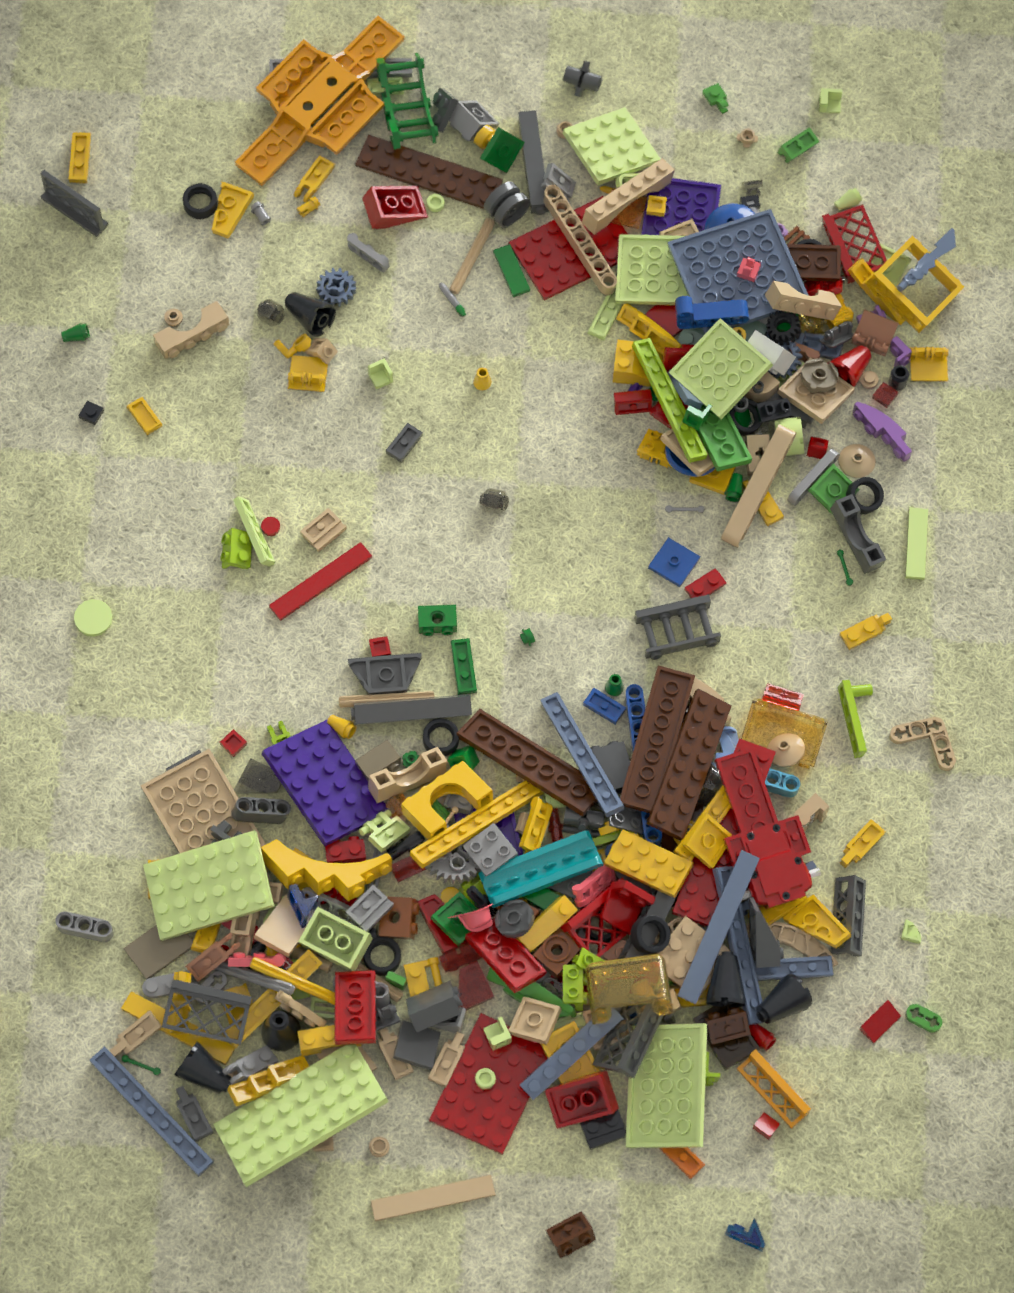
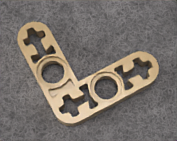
(933, 735)

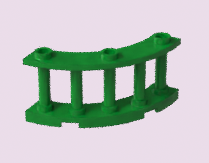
(391, 108)

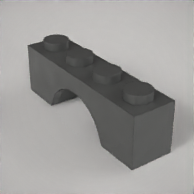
(848, 518)

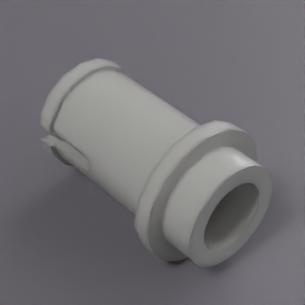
(258, 209)

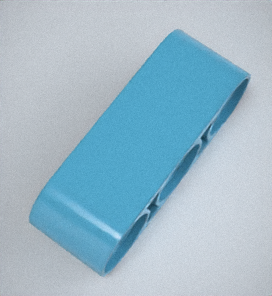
(782, 780)

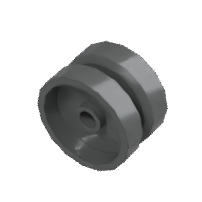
(506, 204)

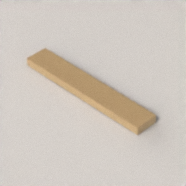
(433, 1198)

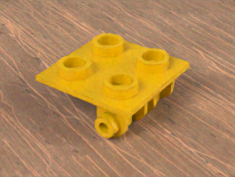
(929, 364)
(307, 374)
(653, 447)

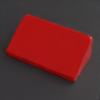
(632, 402)
(880, 1021)

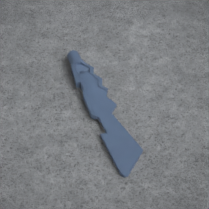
(927, 262)

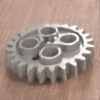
(444, 866)

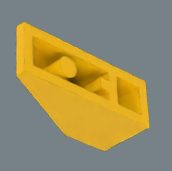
(548, 922)

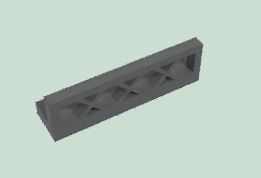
(852, 913)

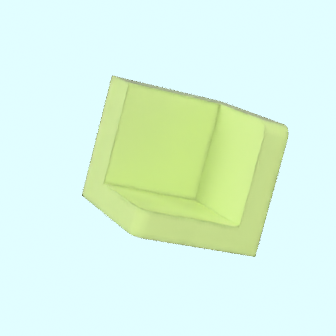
(830, 100)
(380, 373)
(497, 1034)

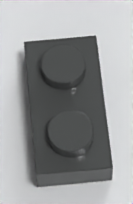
(404, 442)

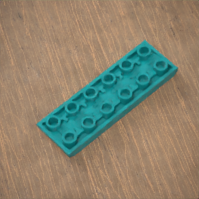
(541, 868)

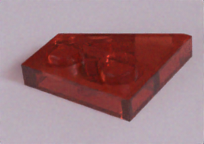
(473, 986)

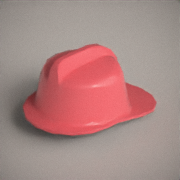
(476, 920)

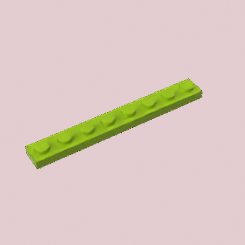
(669, 399)

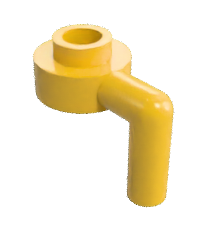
(302, 343)

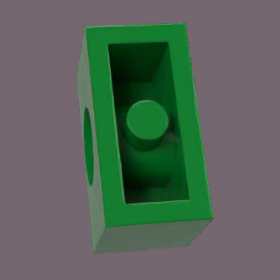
(446, 613)

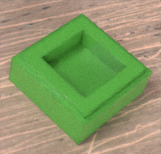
(396, 980)

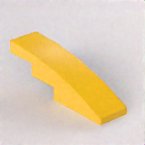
(862, 273)
(646, 328)
(265, 1081)

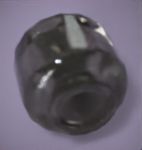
(270, 312)
(494, 501)

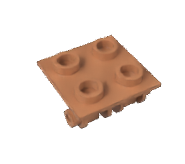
(874, 332)

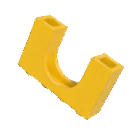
(459, 781)

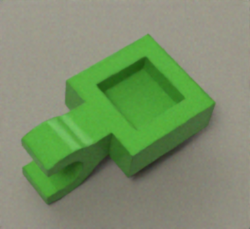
(716, 96)

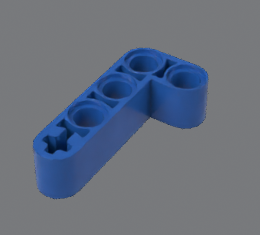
(707, 314)

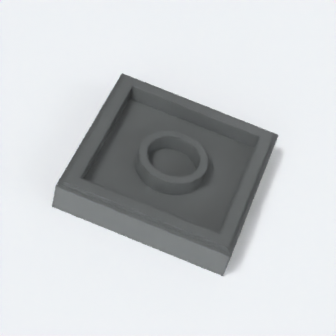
(416, 1047)

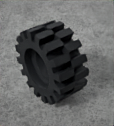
(787, 336)

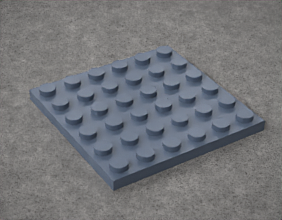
(713, 256)

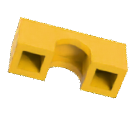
(317, 1039)

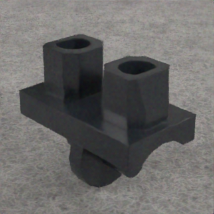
(773, 410)

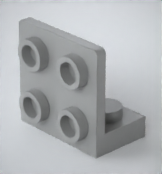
(490, 849)

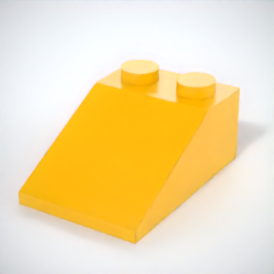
(627, 366)

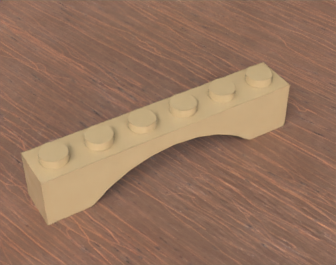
(606, 209)

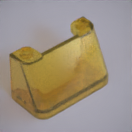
(770, 720)
(628, 984)

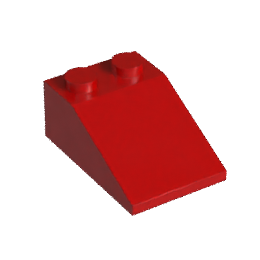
(393, 205)
(582, 1099)

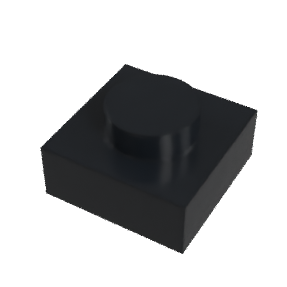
(91, 412)

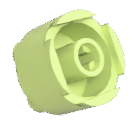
(794, 424)

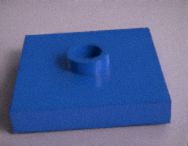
(674, 562)

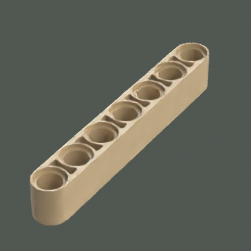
(583, 247)
(758, 485)

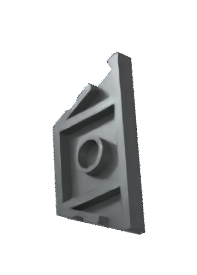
(385, 673)

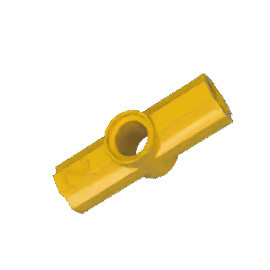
(178, 1000)

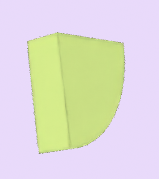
(910, 932)

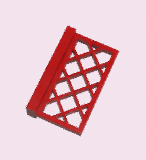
(836, 239)
(584, 915)

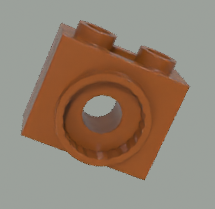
(406, 925)
(554, 963)

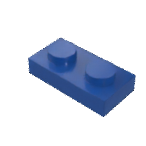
(604, 706)

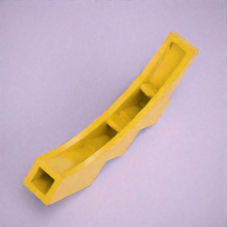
(323, 876)

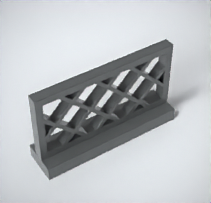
(72, 204)
(211, 994)
(638, 1039)

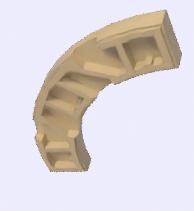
(798, 940)

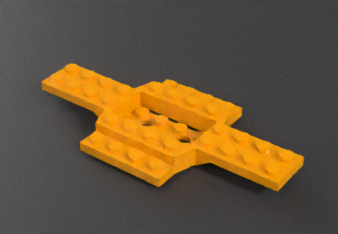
(303, 80)

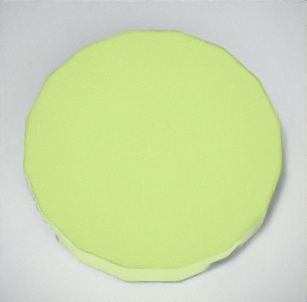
(93, 617)

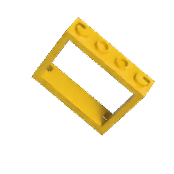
(899, 300)

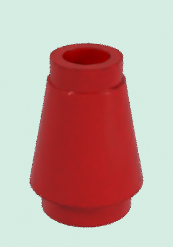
(762, 1036)

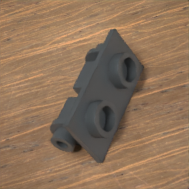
(838, 335)

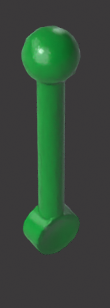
(849, 581)
(156, 1071)

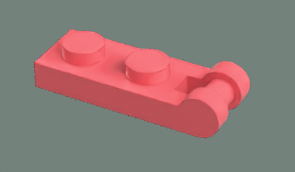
(593, 885)
(240, 960)

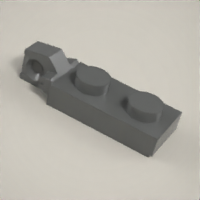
(193, 1115)

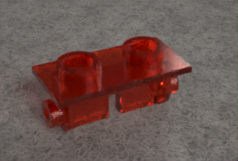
(406, 868)
(452, 961)

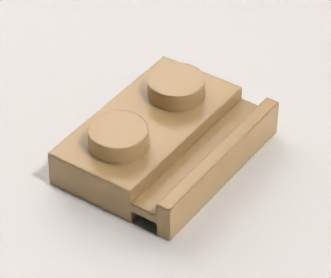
(323, 530)

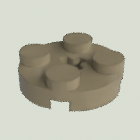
(815, 383)

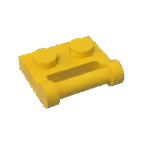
(417, 977)

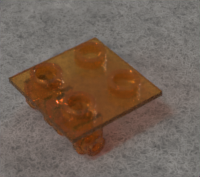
(632, 214)

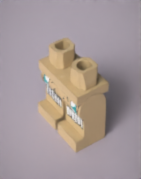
(811, 810)

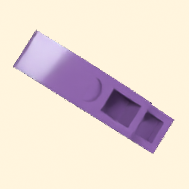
(880, 424)

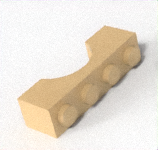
(786, 298)
(171, 341)
(426, 768)

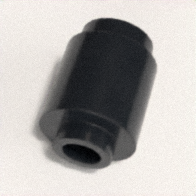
(898, 377)

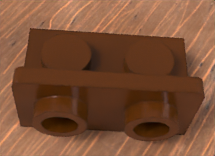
(727, 1025)
(571, 1234)

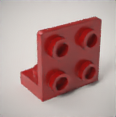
(624, 904)

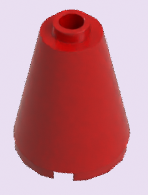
(852, 364)

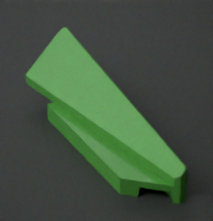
(535, 992)

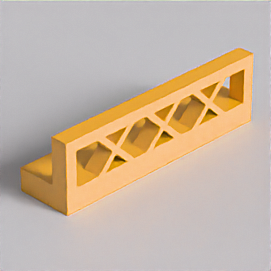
(779, 1083)

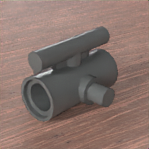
(582, 78)
(589, 821)

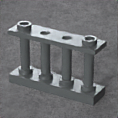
(682, 609)

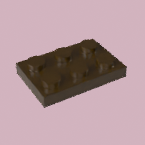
(730, 1051)

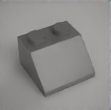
(470, 118)

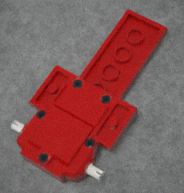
(779, 844)

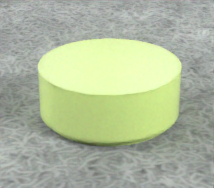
(435, 203)
(485, 1078)

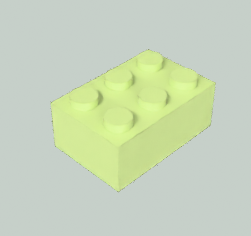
(335, 939)

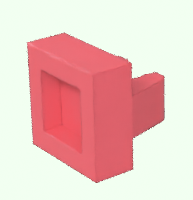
(748, 269)

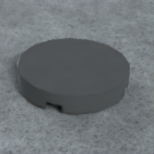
(514, 919)

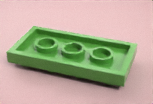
(723, 442)

